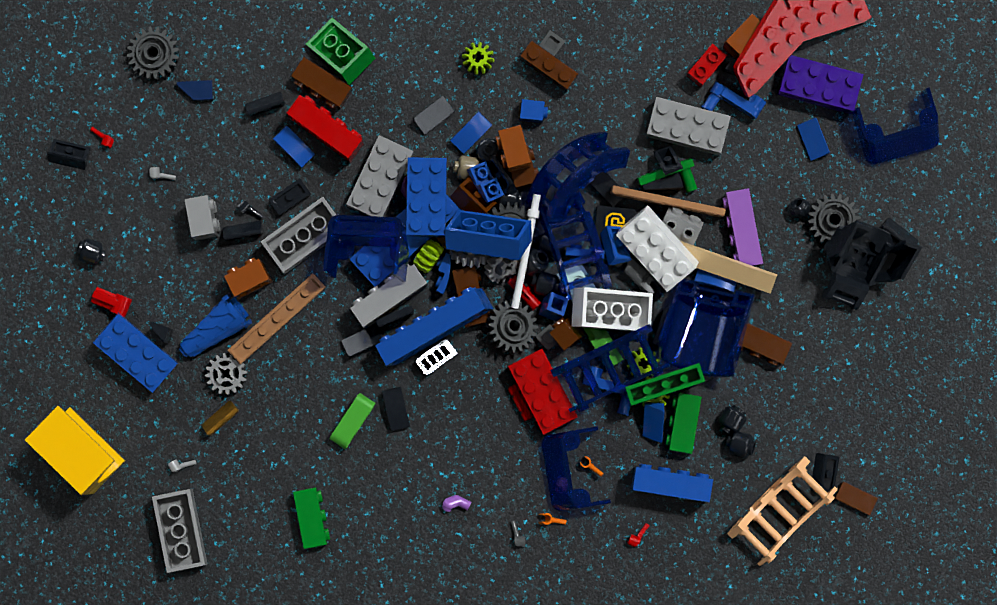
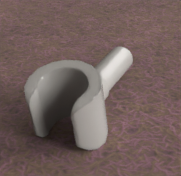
(155, 174)
(175, 466)

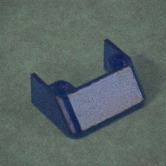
(883, 148)
(352, 230)
(558, 472)

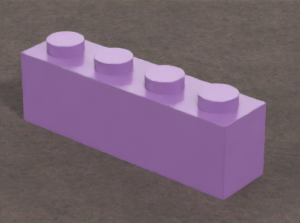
(743, 227)

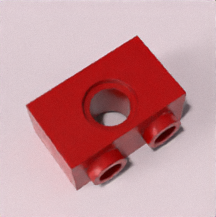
(706, 65)

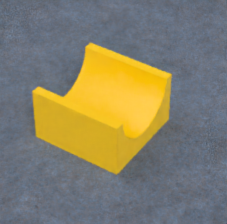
(75, 450)

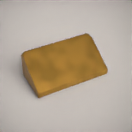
(219, 418)

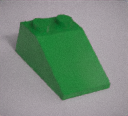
(341, 51)

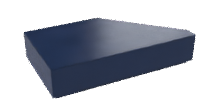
(198, 89)

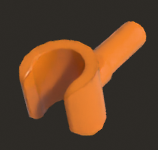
(592, 467)
(549, 519)

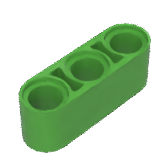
(352, 421)

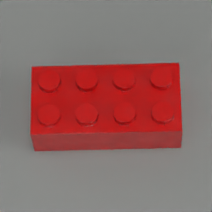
(324, 128)
(542, 391)

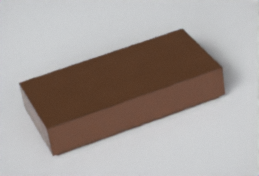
(856, 498)

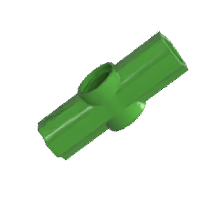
(600, 337)

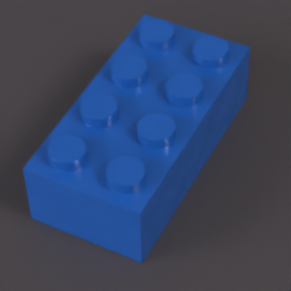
(426, 197)
(488, 235)
(135, 352)
(672, 484)

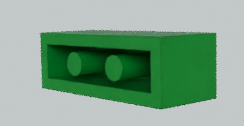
(683, 423)
(311, 517)

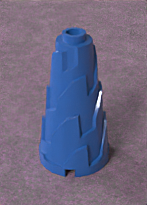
(222, 322)

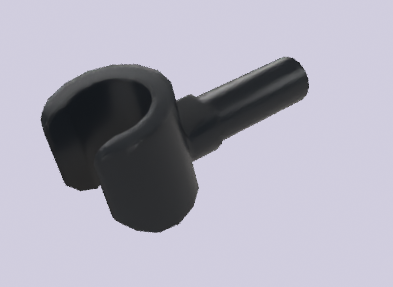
(245, 206)

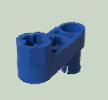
(718, 92)
(603, 384)

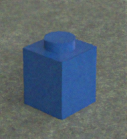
(533, 111)
(553, 306)

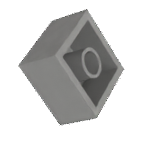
(202, 217)

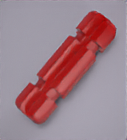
(520, 402)

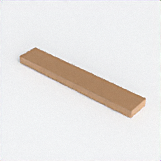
(667, 201)
(276, 319)

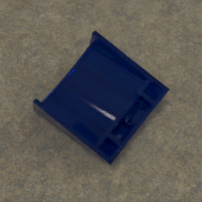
(705, 328)

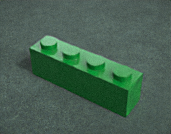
(664, 384)

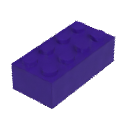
(820, 84)

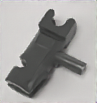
(639, 274)

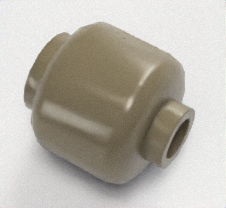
(464, 163)

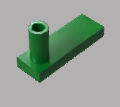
(685, 173)

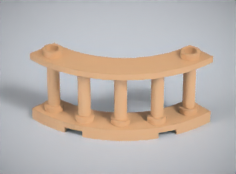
(769, 498)

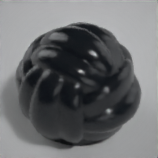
(799, 208)

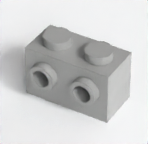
(683, 226)

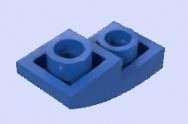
(471, 132)
(293, 146)
(484, 182)
(444, 265)
(718, 282)

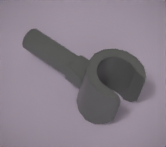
(519, 540)

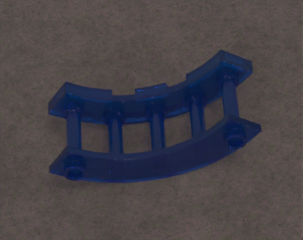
(580, 176)
(590, 234)
(603, 353)

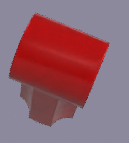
(111, 301)

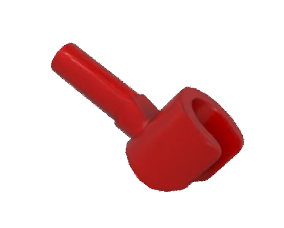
(106, 139)
(635, 540)

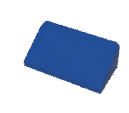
(813, 139)
(614, 248)
(653, 421)

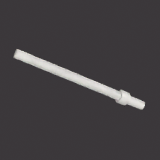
(533, 213)

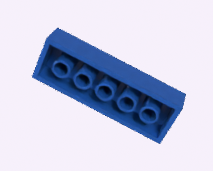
(376, 261)
(433, 327)

